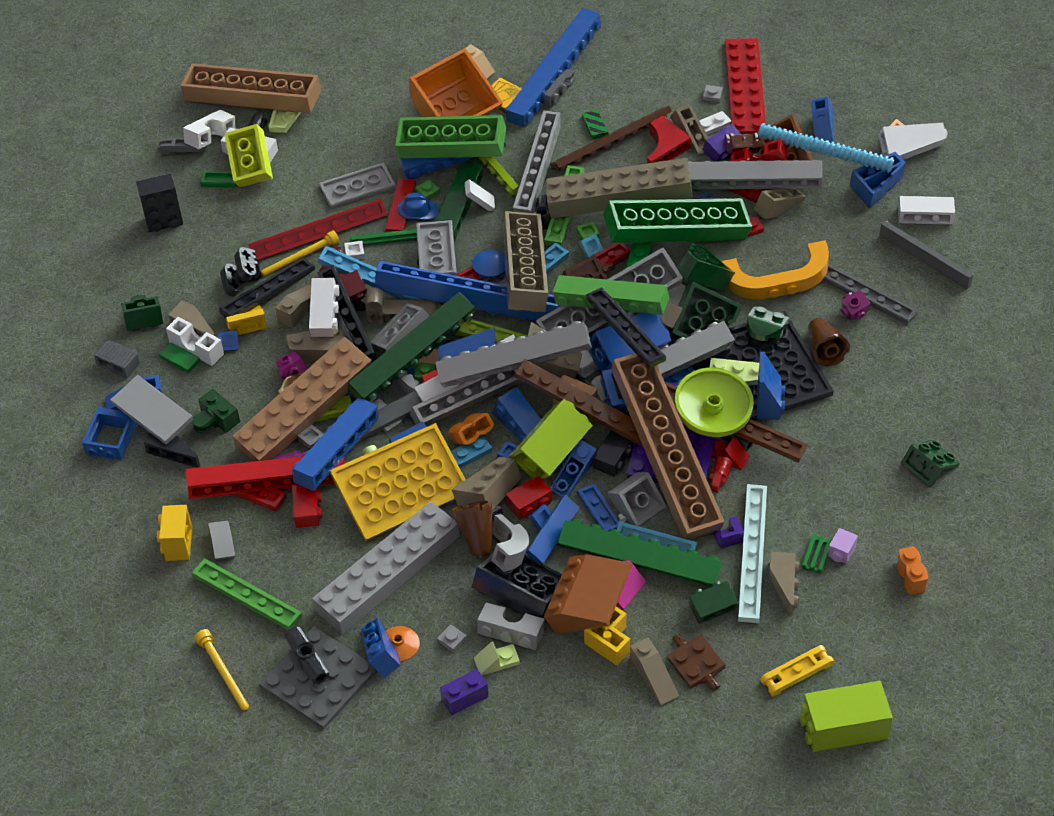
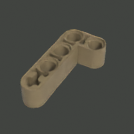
(384, 310)

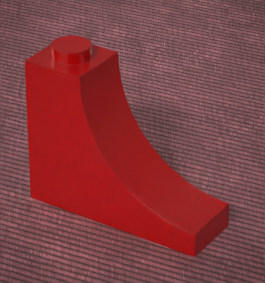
(670, 140)

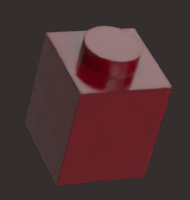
(354, 285)

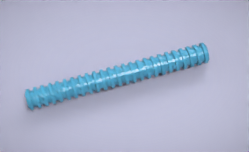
(826, 147)

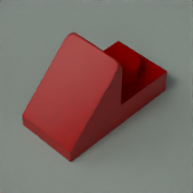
(733, 451)

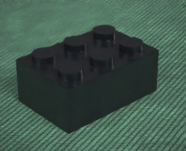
(159, 203)

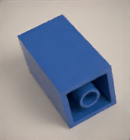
(609, 345)

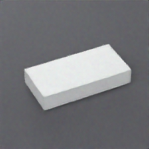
(479, 195)

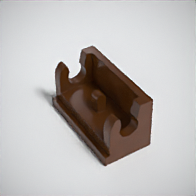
(738, 142)

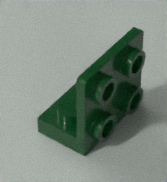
(928, 460)

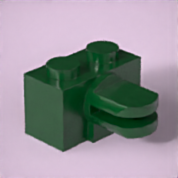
(142, 312)
(215, 412)

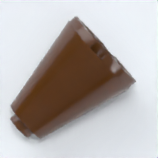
(827, 343)
(476, 526)

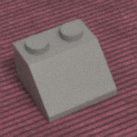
(637, 498)

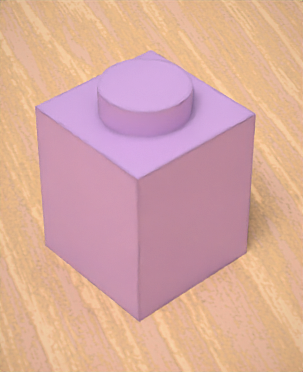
(842, 546)

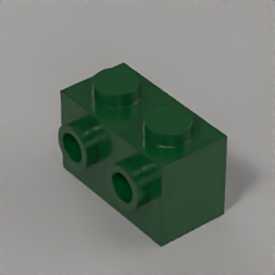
(713, 601)

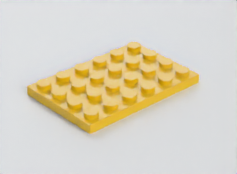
(398, 481)

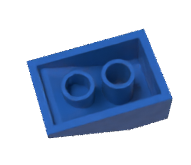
(769, 391)

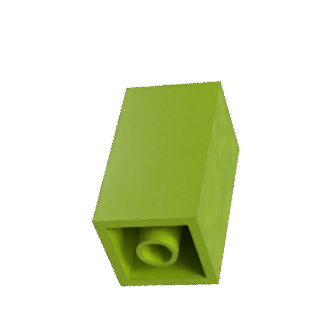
(551, 440)
(846, 716)

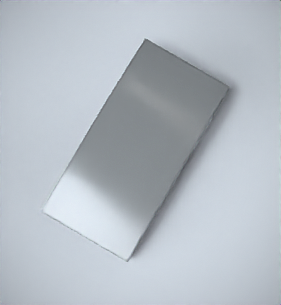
(407, 383)
(221, 540)

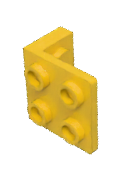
(247, 322)

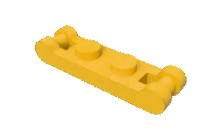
(797, 670)

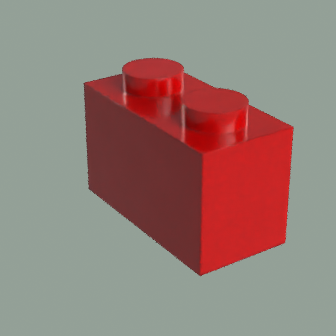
(528, 497)
(306, 506)

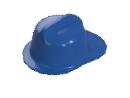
(418, 207)

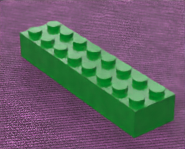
(676, 220)

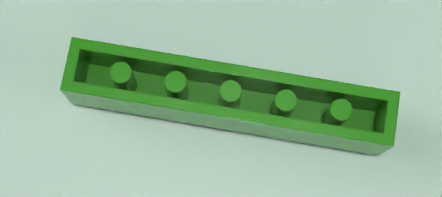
(628, 295)

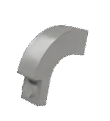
(514, 543)

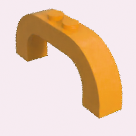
(784, 282)

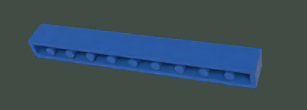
(553, 65)
(443, 287)

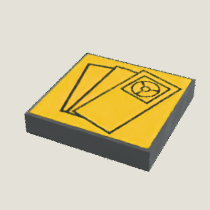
(506, 91)

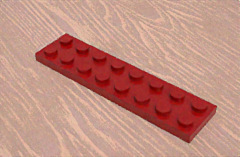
(745, 84)

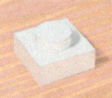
(355, 249)

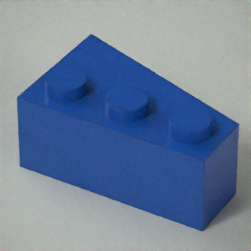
(873, 183)

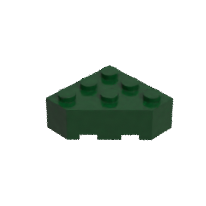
(705, 268)
(701, 309)

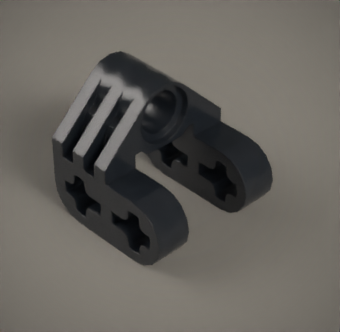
(245, 270)

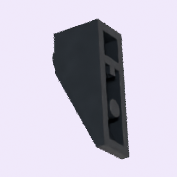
(175, 450)

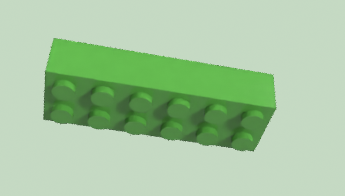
(450, 136)

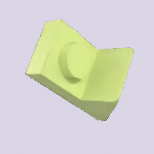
(494, 659)

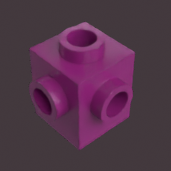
(855, 305)
(290, 365)

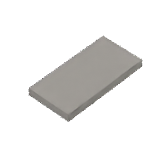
(357, 185)
(436, 247)
(151, 409)

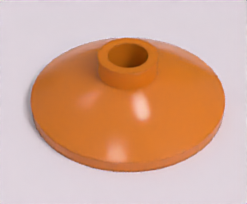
(408, 645)

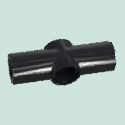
(312, 663)

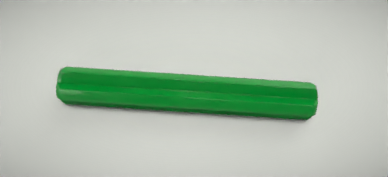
(385, 237)

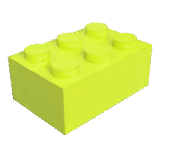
(248, 155)

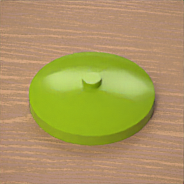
(713, 402)

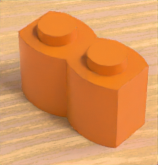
(471, 428)
(912, 570)

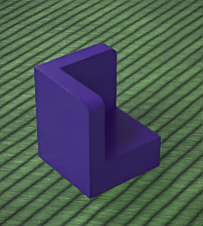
(730, 536)

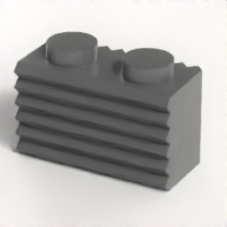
(117, 358)

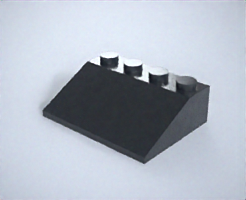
(523, 589)

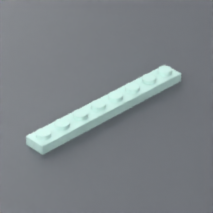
(752, 554)

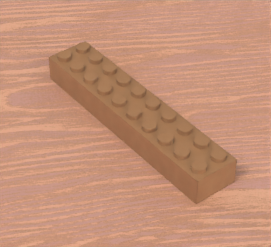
(667, 447)

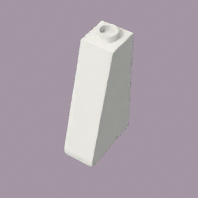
(911, 139)

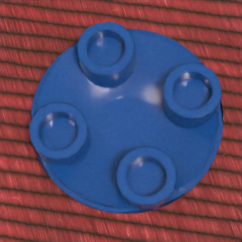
(489, 263)

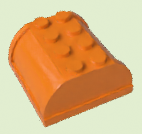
(453, 89)

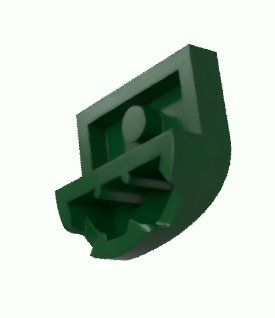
(765, 324)

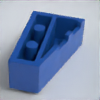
(469, 343)
(516, 413)

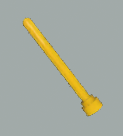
(330, 239)
(204, 640)

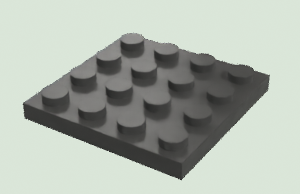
(319, 701)

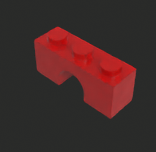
(773, 151)

